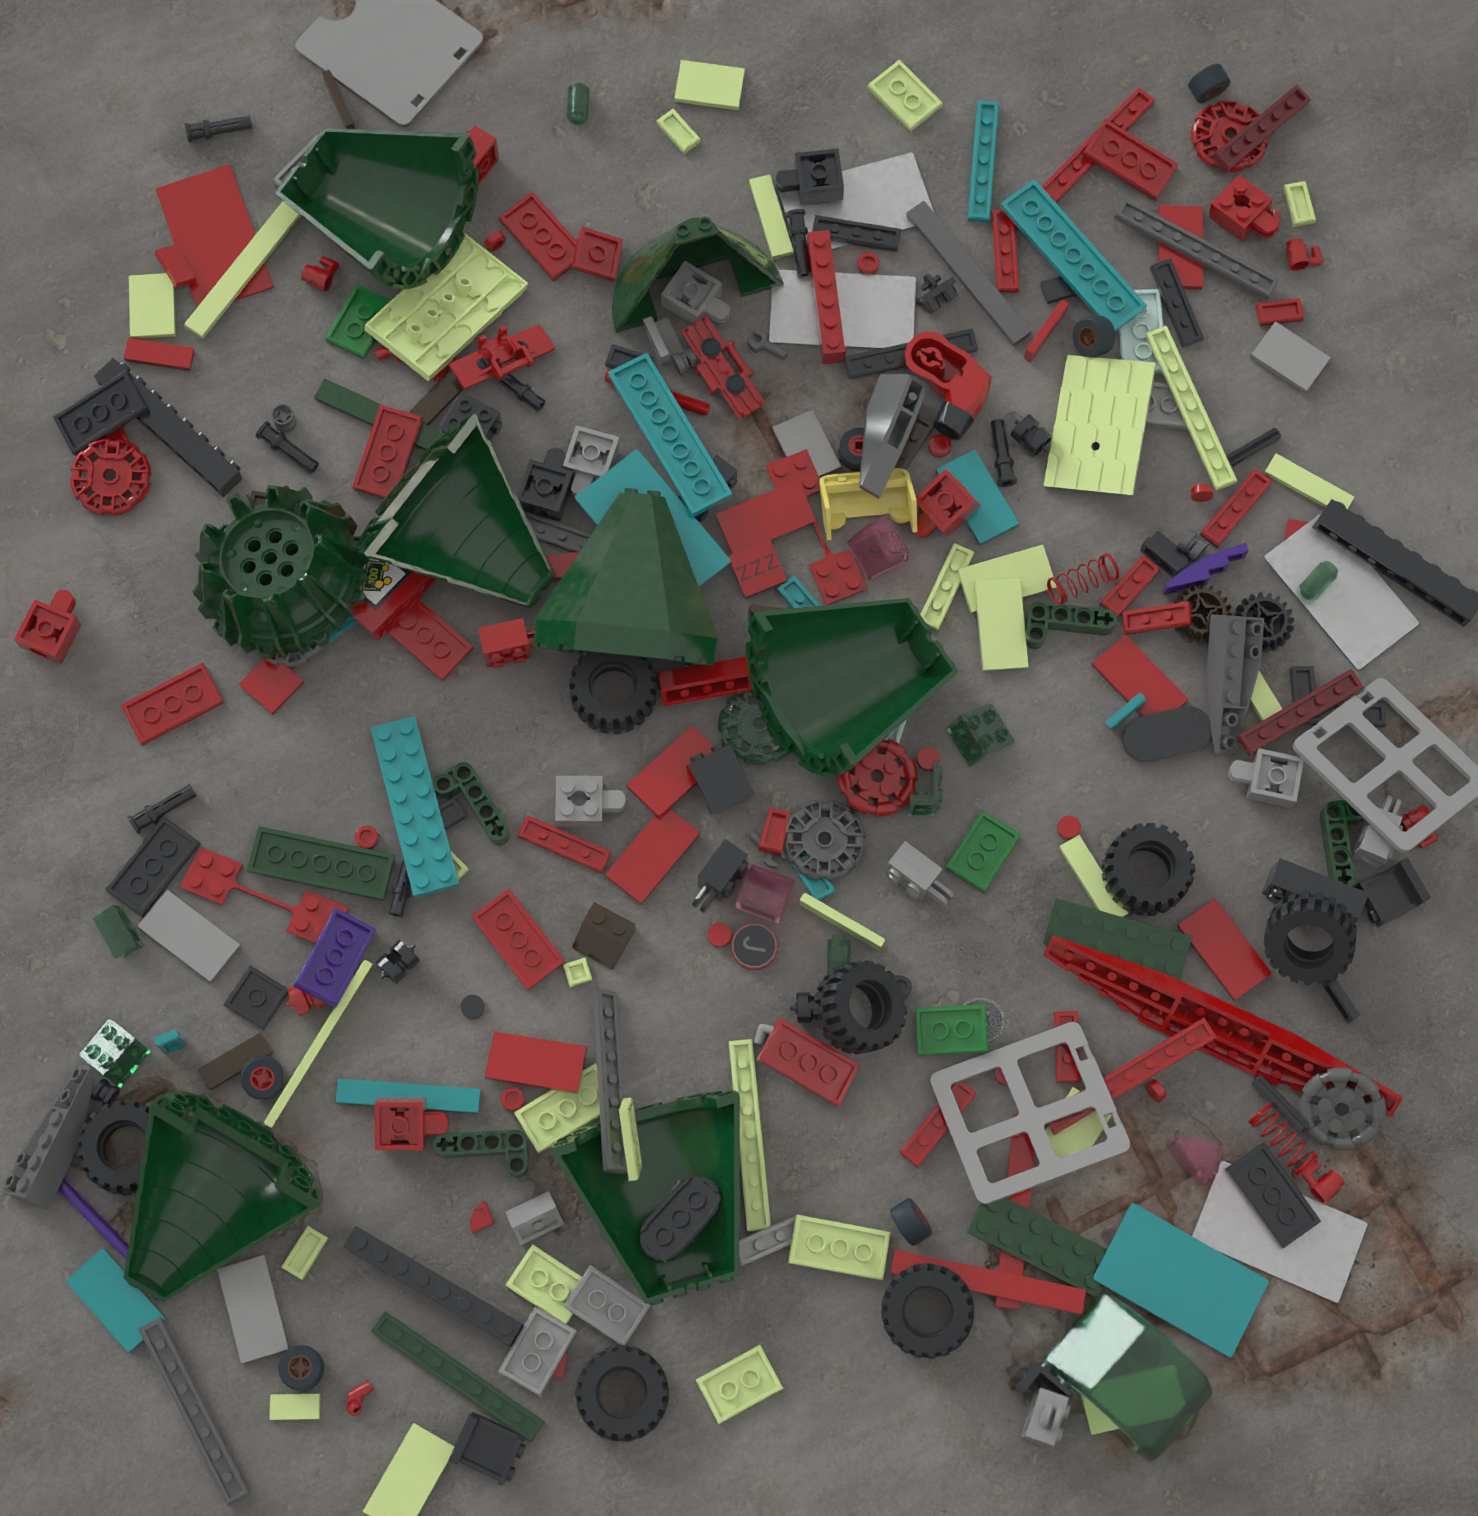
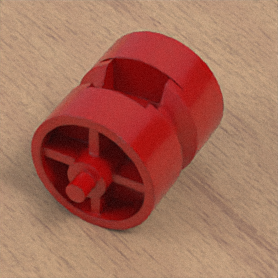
(302, 1001)

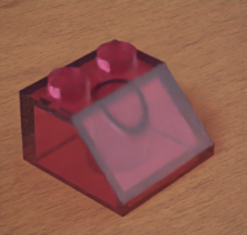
(879, 547)
(764, 893)
(1196, 1157)

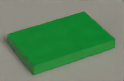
(349, 325)
(983, 851)
(951, 1030)

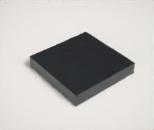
(256, 997)

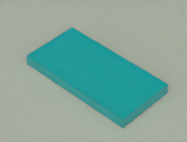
(994, 514)
(113, 1300)

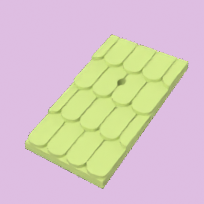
(445, 314)
(1104, 405)

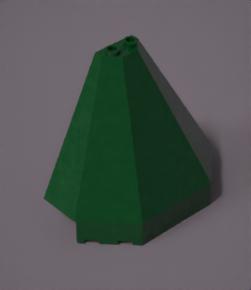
(630, 591)

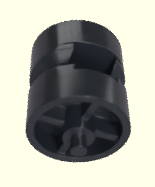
(1029, 433)
(397, 961)
(805, 1007)

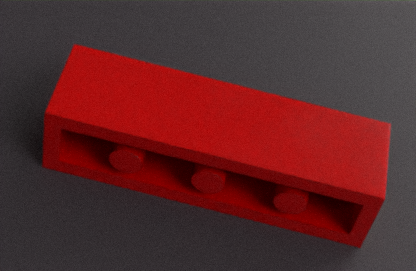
(704, 681)

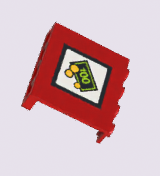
(388, 596)

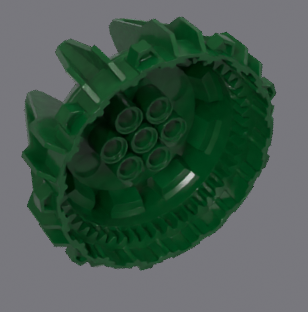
(291, 609)

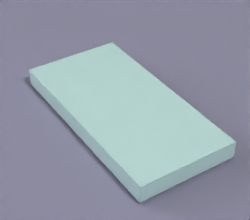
(1132, 336)

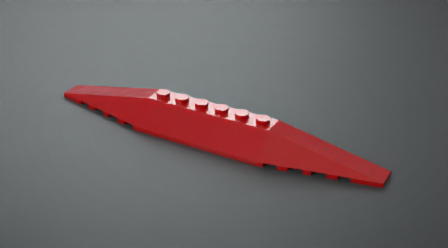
(1175, 1005)

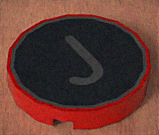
(754, 946)

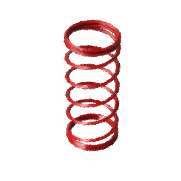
(1062, 593)
(1306, 1164)

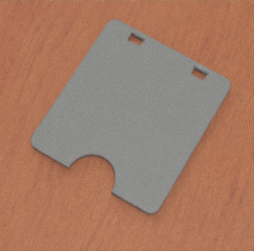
(392, 52)

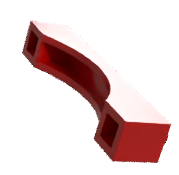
(826, 297)

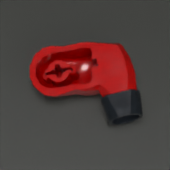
(952, 377)

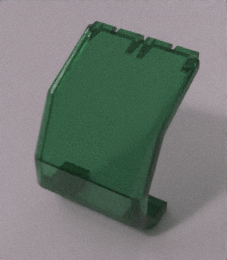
(1130, 1374)

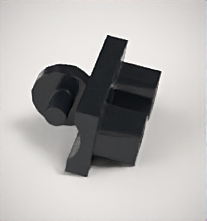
(946, 289)

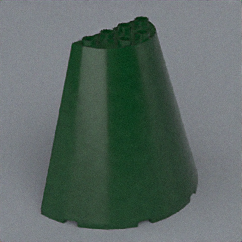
(388, 198)
(842, 676)
(676, 1142)

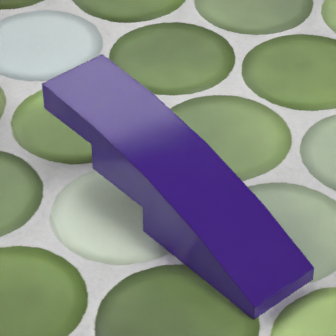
(1200, 572)

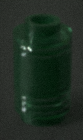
(578, 103)
(1318, 580)
(838, 952)

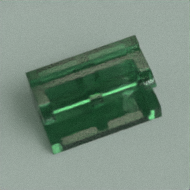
(118, 931)

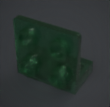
(979, 733)
(923, 804)
(114, 1053)

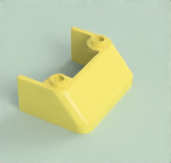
(844, 499)

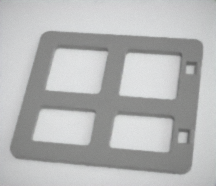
(1395, 762)
(1030, 1118)

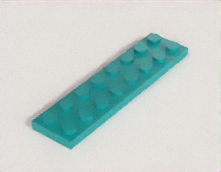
(1072, 255)
(670, 435)
(414, 807)

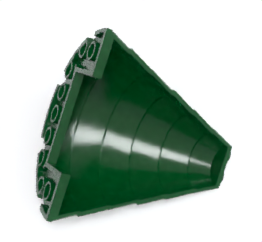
(698, 243)
(460, 522)
(208, 1193)

